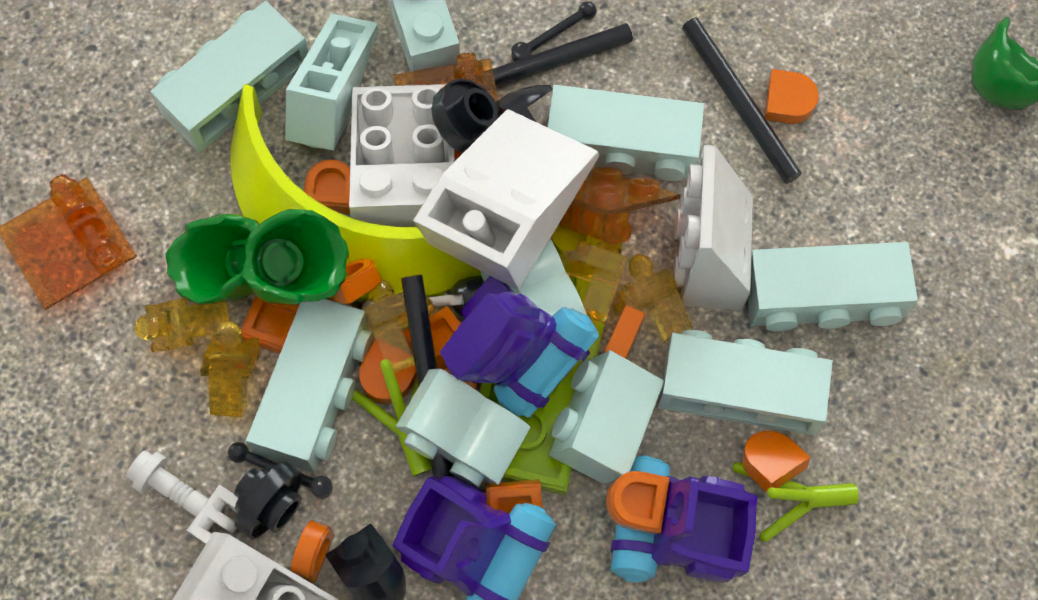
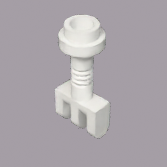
(149, 472)

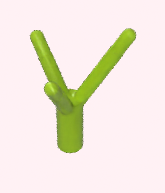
(417, 463)
(810, 498)

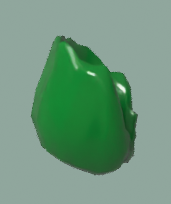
(1005, 71)
(295, 258)
(210, 259)

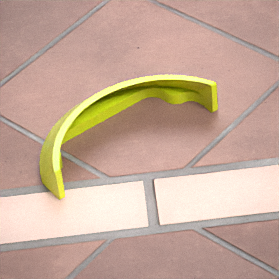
(266, 190)

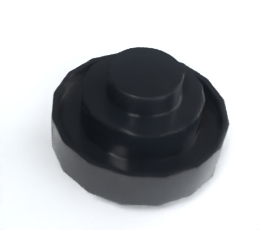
(463, 112)
(267, 499)

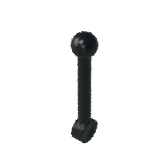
(586, 11)
(239, 452)

